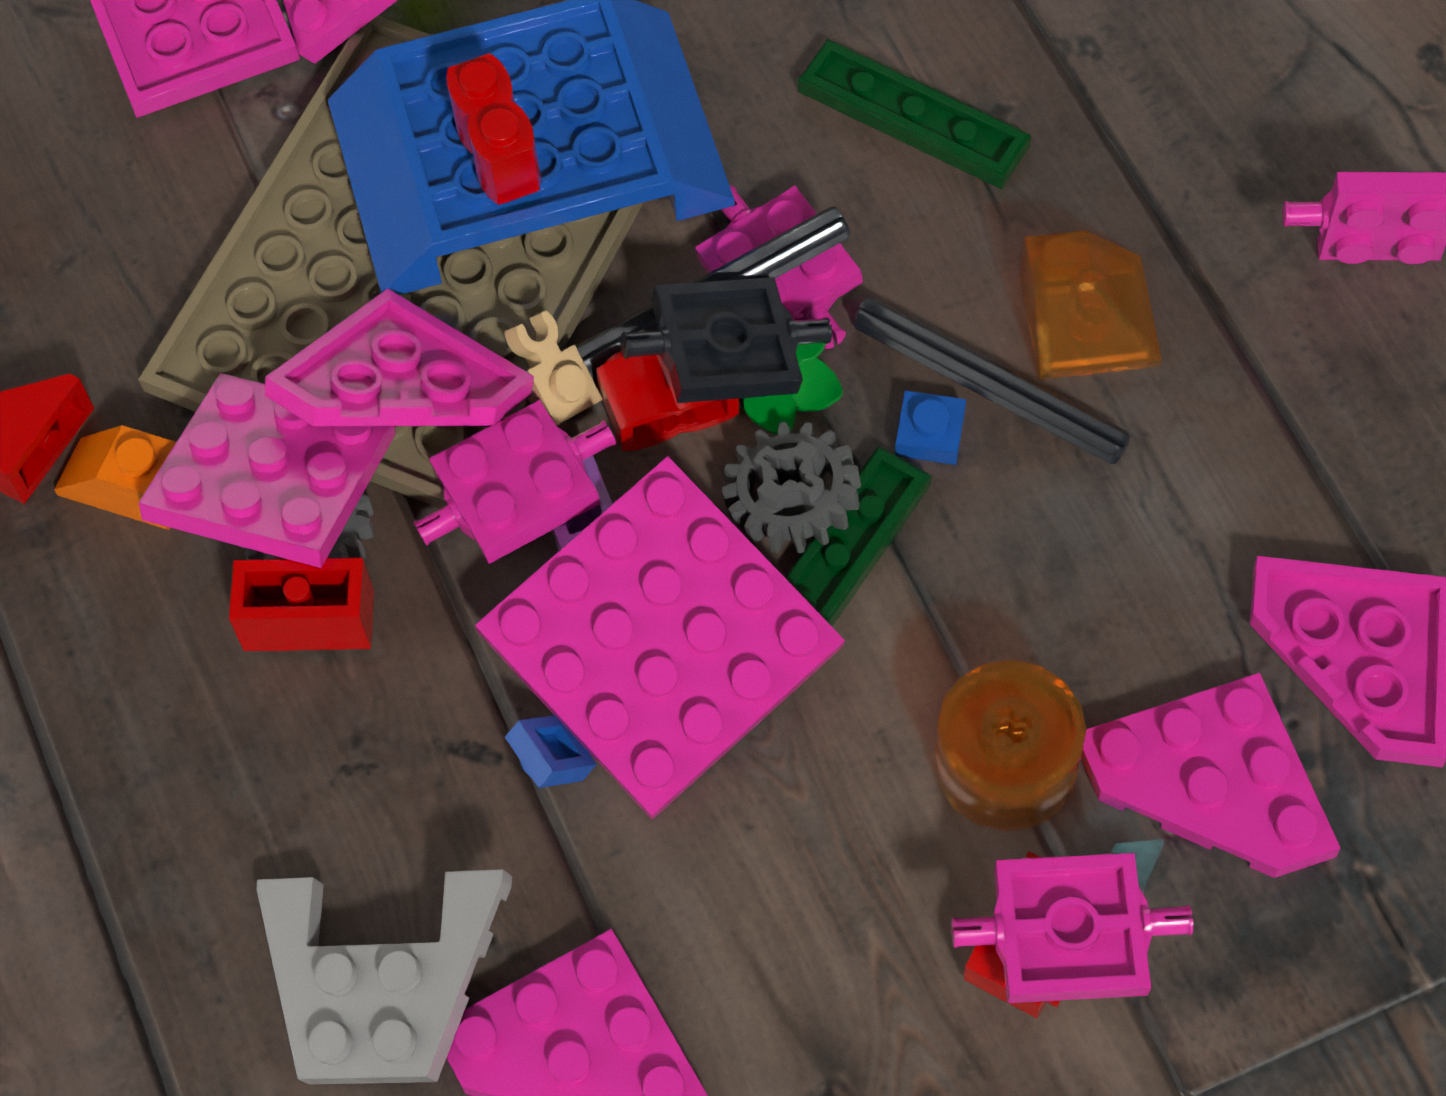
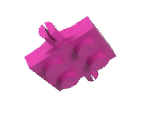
(1377, 217)
(804, 290)
(514, 481)
(1071, 928)

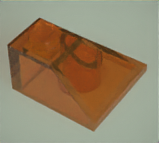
(1086, 306)

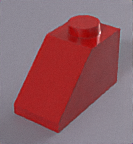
(36, 429)

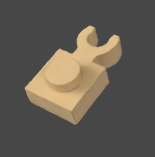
(559, 375)

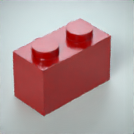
(301, 605)

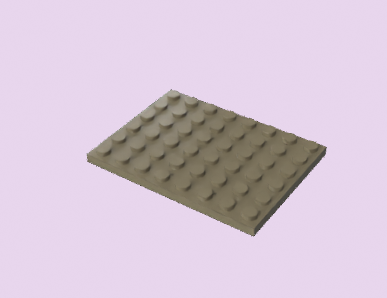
(305, 266)

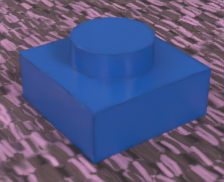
(930, 427)
(549, 752)

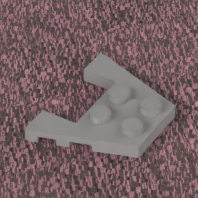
(377, 1006)

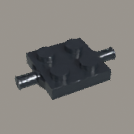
(726, 339)

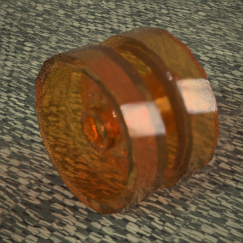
(1009, 744)

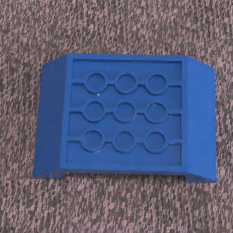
(606, 115)

